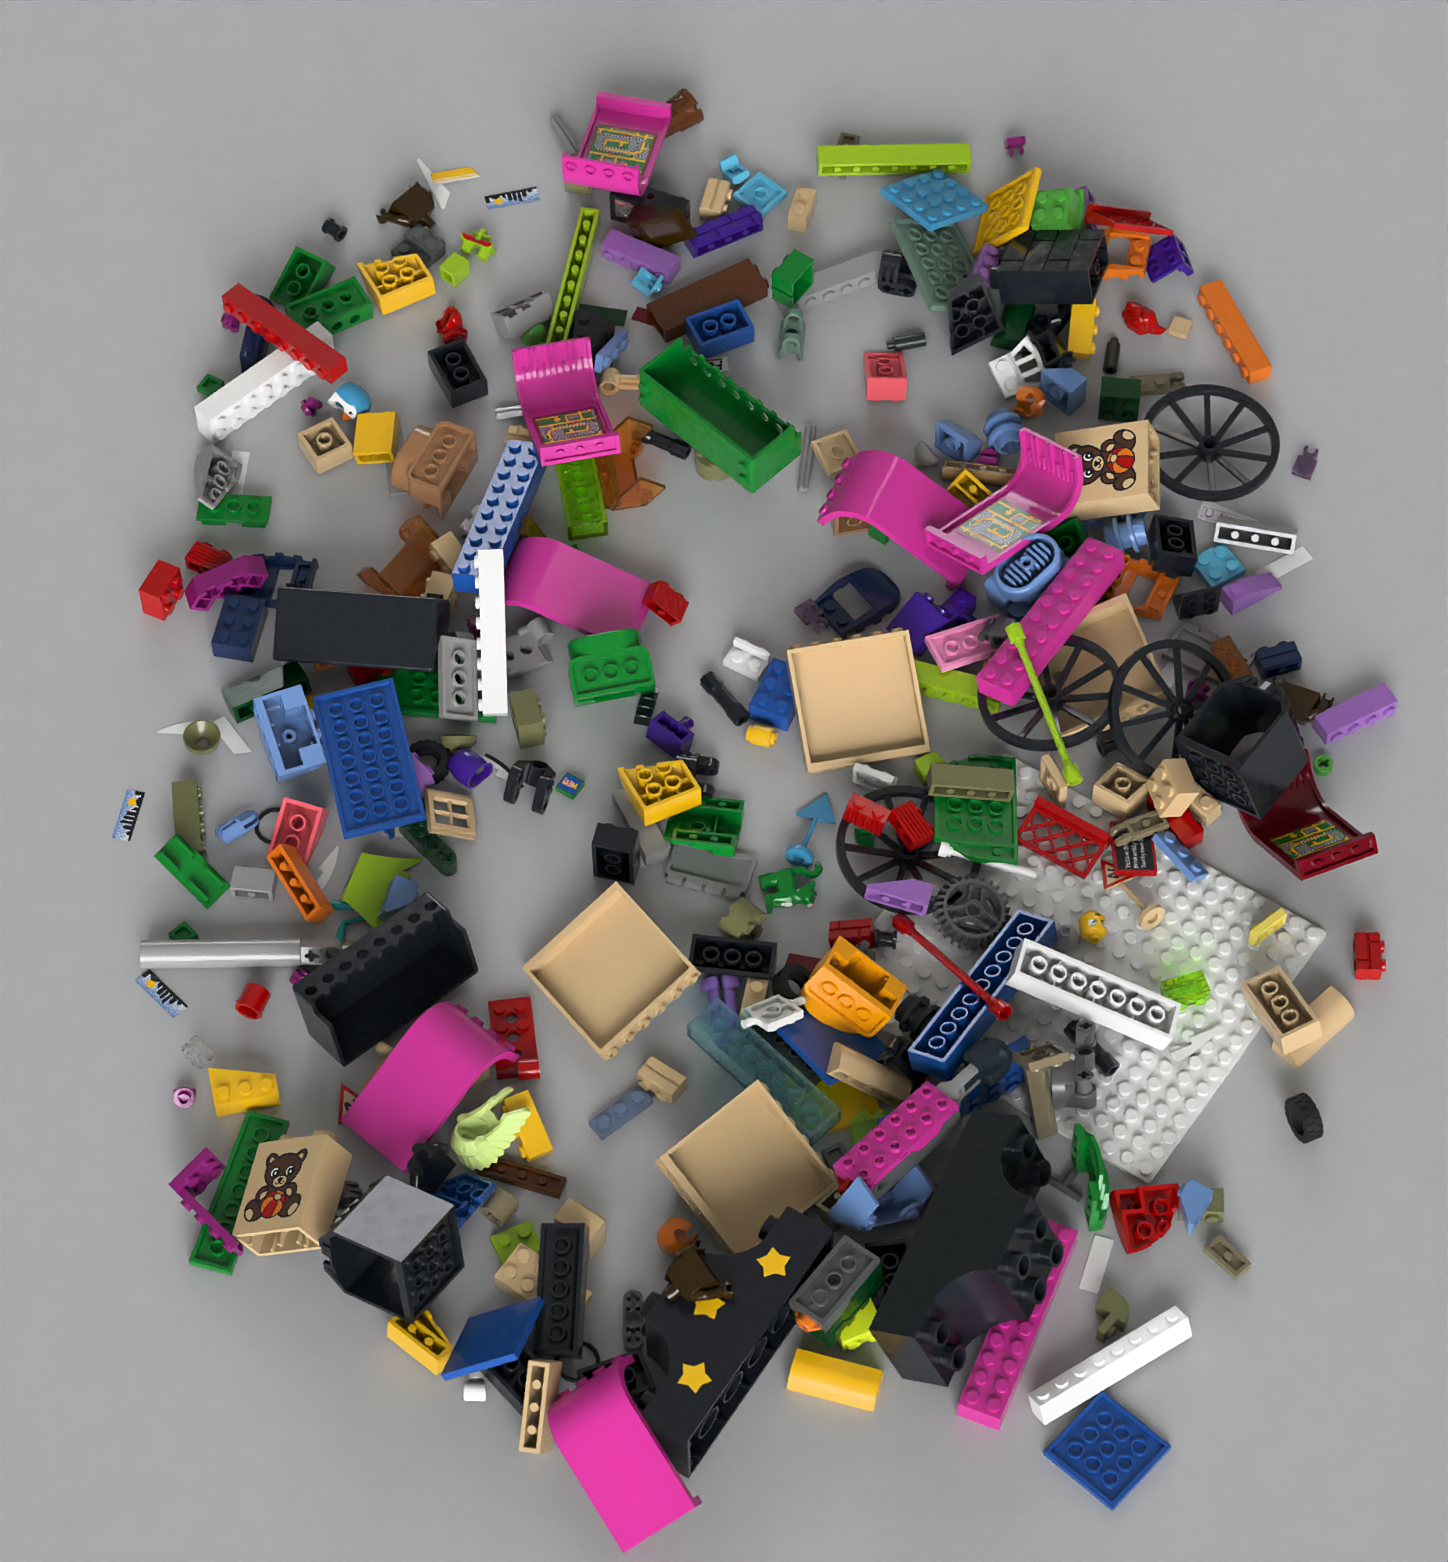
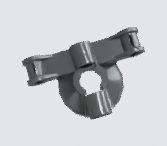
(1073, 1080)

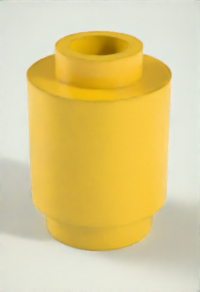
(761, 735)

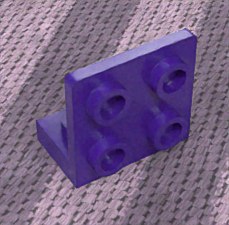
(1167, 257)

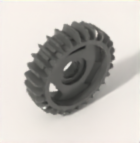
(957, 915)

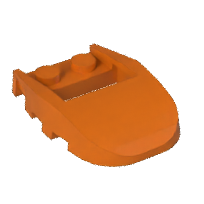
(1137, 254)
(1159, 596)

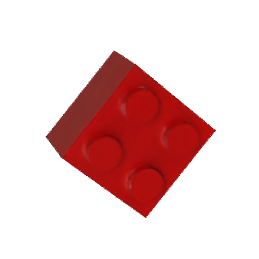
(161, 590)

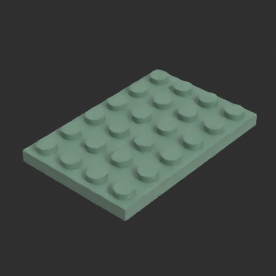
(935, 259)

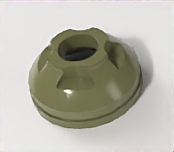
(198, 731)
(454, 742)

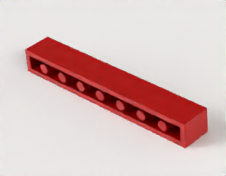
(284, 333)

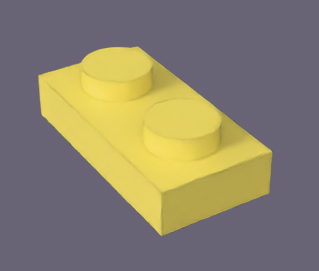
(1261, 931)

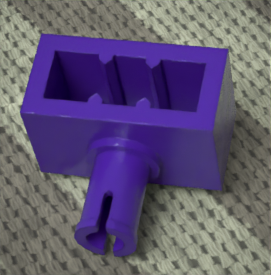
(960, 608)
(671, 734)

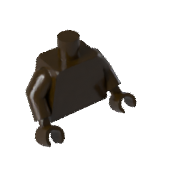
(411, 208)
(1303, 701)
(694, 1277)

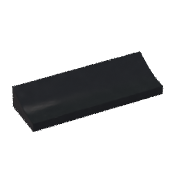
(563, 1289)

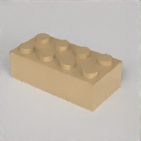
(1281, 1010)
(520, 1275)

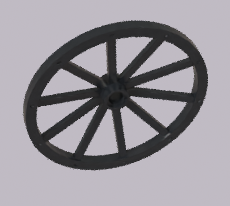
(1208, 446)
(1056, 699)
(1171, 712)
(900, 859)

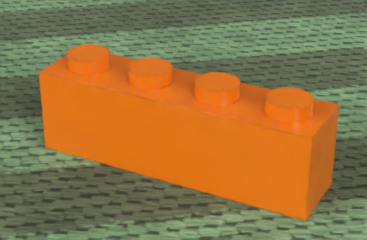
(300, 883)

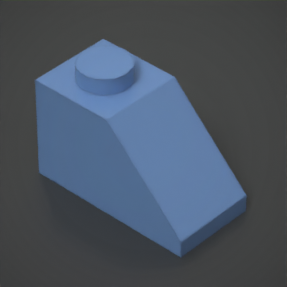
(398, 895)
(1193, 1202)

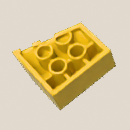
(397, 281)
(660, 790)

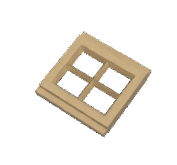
(450, 830)

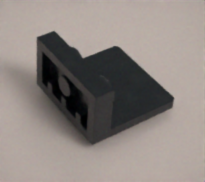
(1197, 602)

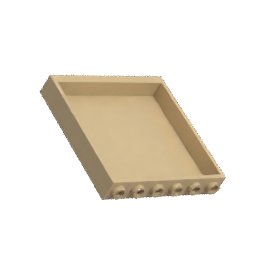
(1120, 634)
(857, 701)
(611, 971)
(745, 1168)

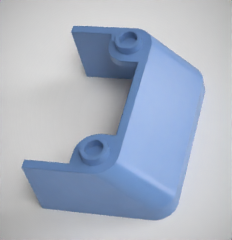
(862, 1211)

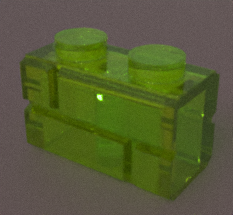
(1186, 989)

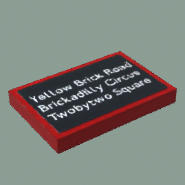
(1135, 858)

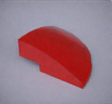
(1143, 1214)

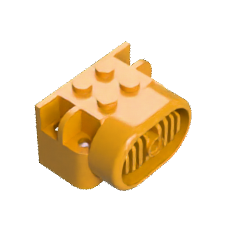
(851, 991)

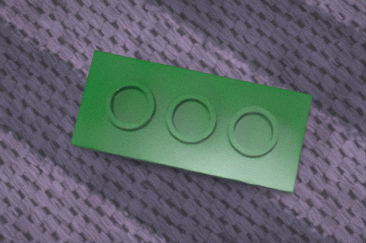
(235, 508)
(192, 870)

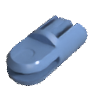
(237, 826)

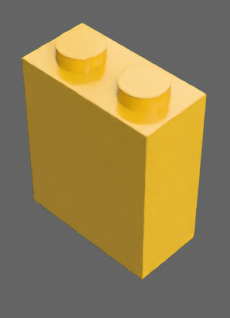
(376, 437)

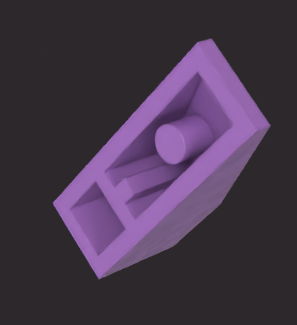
(1248, 591)
(906, 895)

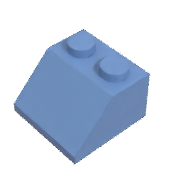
(1064, 388)
(956, 441)

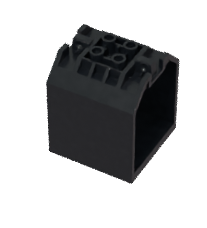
(1220, 724)
(394, 1248)

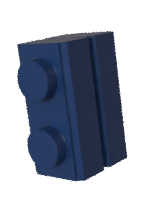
(1277, 659)

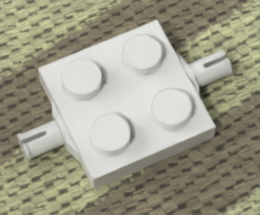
(773, 1012)

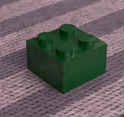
(1119, 399)

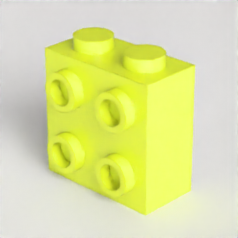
(858, 1331)

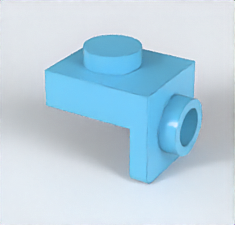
(733, 170)
(647, 282)

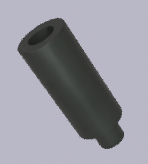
(907, 342)
(1111, 356)

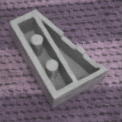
(523, 314)

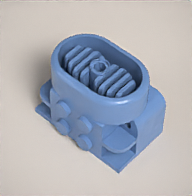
(1025, 575)
(289, 733)

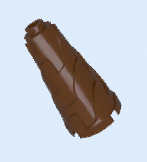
(683, 112)

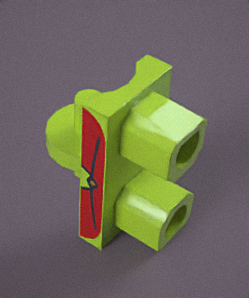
(478, 242)

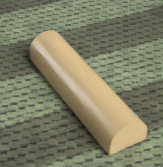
(983, 472)

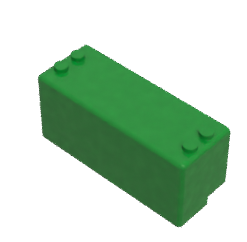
(715, 417)

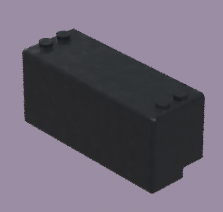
(359, 628)
(385, 979)

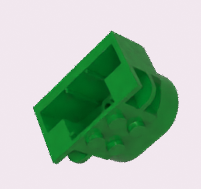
(609, 667)

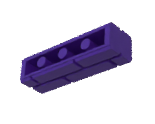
(724, 230)

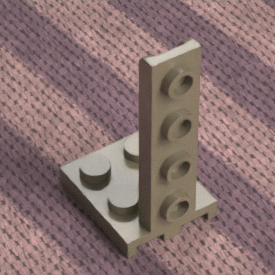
(1035, 1064)

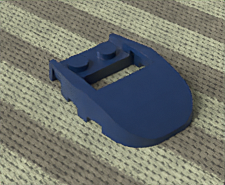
(303, 574)
(873, 587)

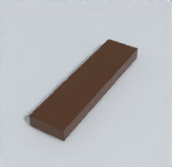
(525, 1177)

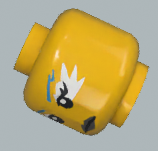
(1092, 926)

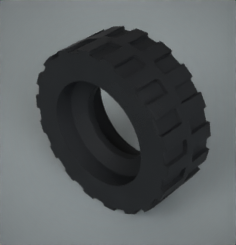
(436, 749)
(793, 972)
(1303, 1118)

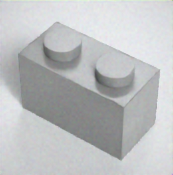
(253, 883)

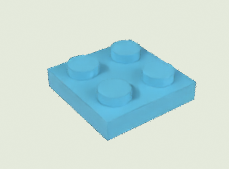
(761, 193)
(1218, 566)

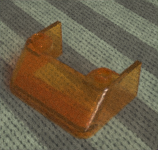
(618, 472)

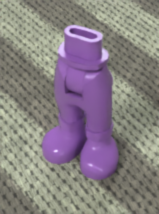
(729, 984)

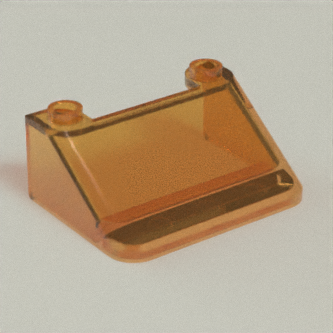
(410, 566)

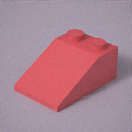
(885, 376)
(299, 827)

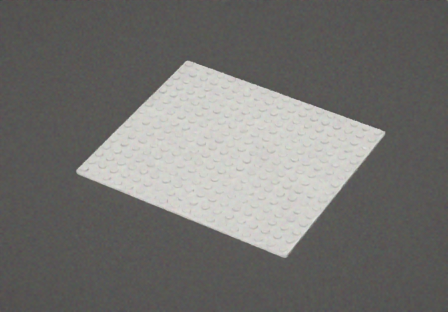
(1205, 928)

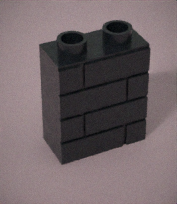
(1051, 267)

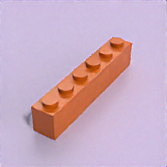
(1234, 332)

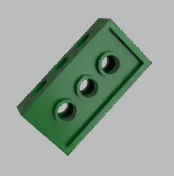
(333, 307)

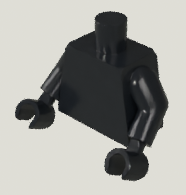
(1050, 347)
(897, 1052)
(429, 1166)

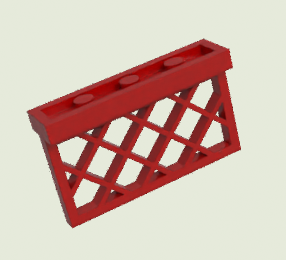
(1124, 219)
(1075, 826)

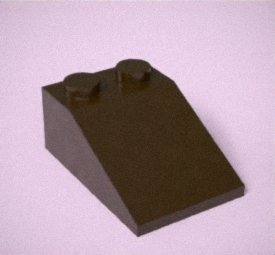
(659, 225)

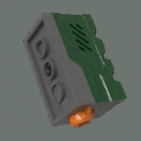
(837, 1291)

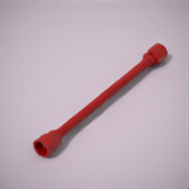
(996, 1006)

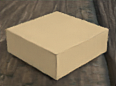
(1180, 327)

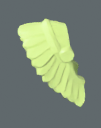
(483, 1137)

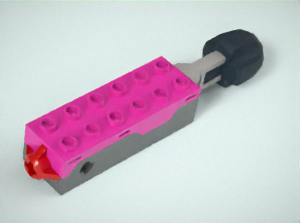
(920, 1122)

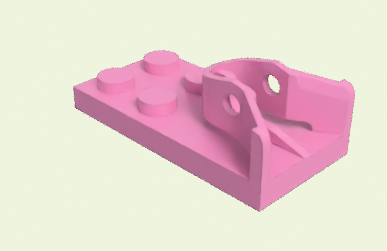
(960, 645)

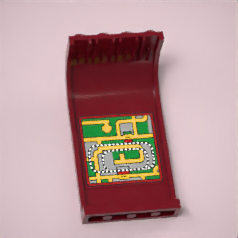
(1307, 832)

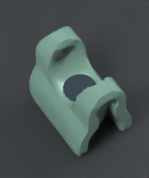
(791, 333)

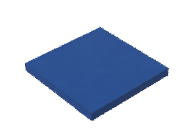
(815, 1040)
(492, 1338)
(1107, 1450)

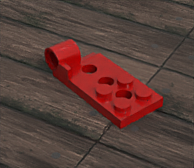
(528, 1065)

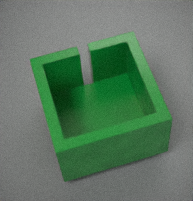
(792, 278)

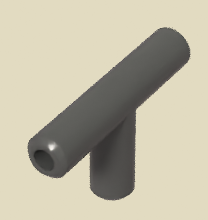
(1064, 1185)

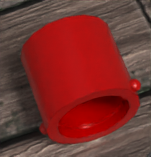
(252, 1001)

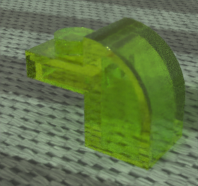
(862, 1124)

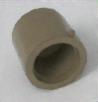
(499, 1207)

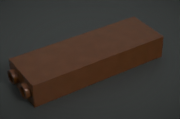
(735, 282)

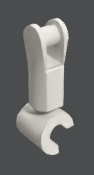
(475, 1388)

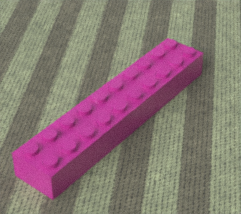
(1052, 619)
(1008, 1351)

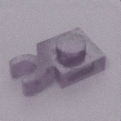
(1305, 464)
(811, 614)

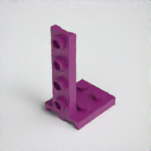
(194, 1181)

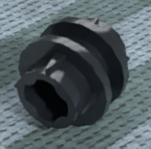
(915, 1014)

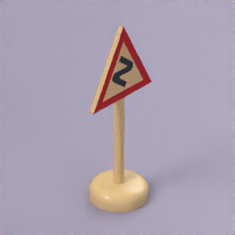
(1150, 915)
(348, 1096)

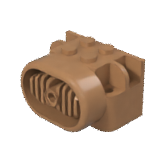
(435, 464)

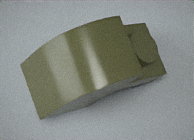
(1115, 1312)

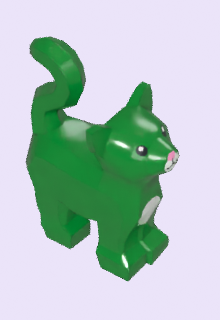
(787, 893)

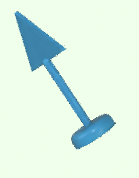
(817, 811)

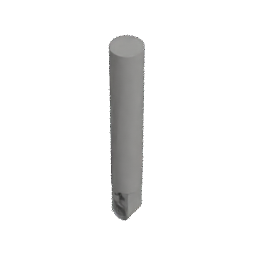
(236, 952)

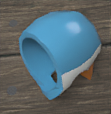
(351, 400)

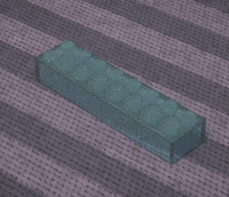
(751, 1058)

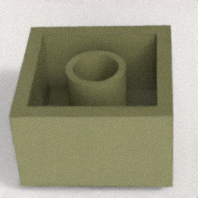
(527, 718)

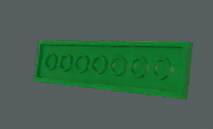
(256, 1129)

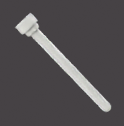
(946, 850)

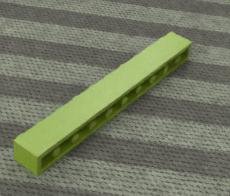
(575, 275)

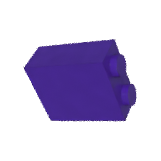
(922, 619)

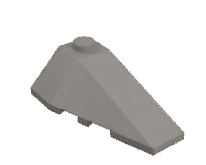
(214, 475)

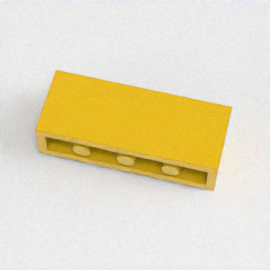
(835, 1379)

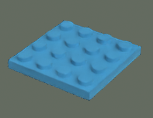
(934, 199)

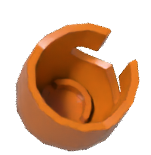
(1030, 402)
(670, 1237)

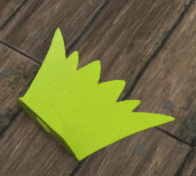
(370, 881)

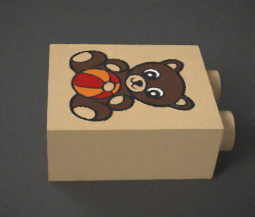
(1118, 469)
(292, 1193)

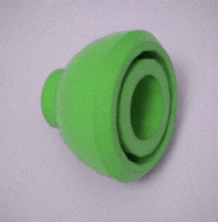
(534, 336)

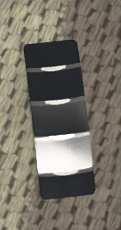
(646, 707)

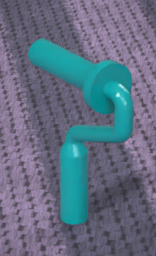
(340, 905)

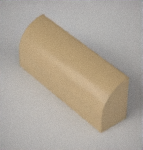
(1333, 1013)
(868, 1075)
(540, 1393)

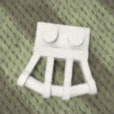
(1007, 373)

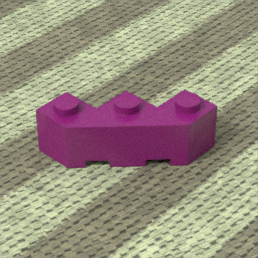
(226, 578)

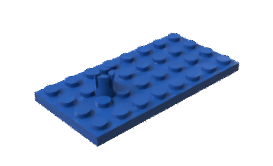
(368, 758)

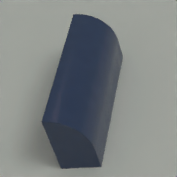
(254, 346)

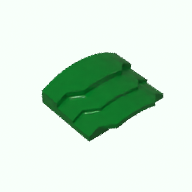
(709, 826)
(1088, 1158)

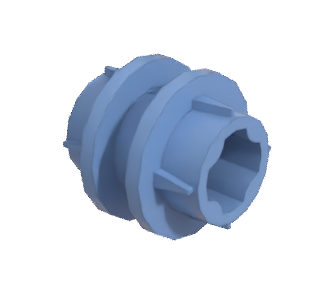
(1003, 431)
(1126, 534)

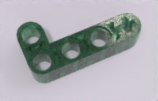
(442, 859)

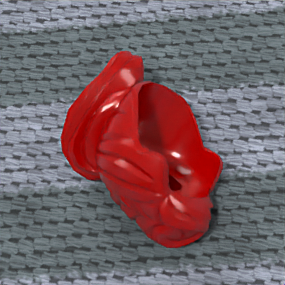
(1141, 319)
(451, 325)

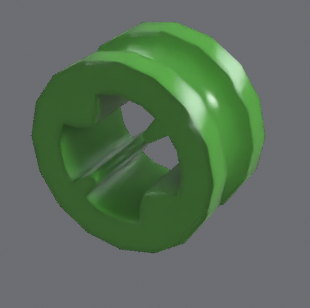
(1323, 759)

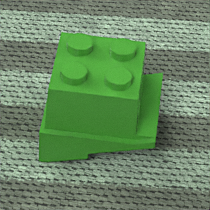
(1059, 210)

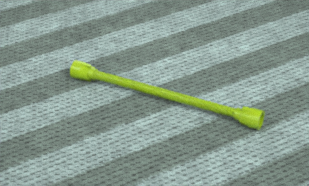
(1071, 771)

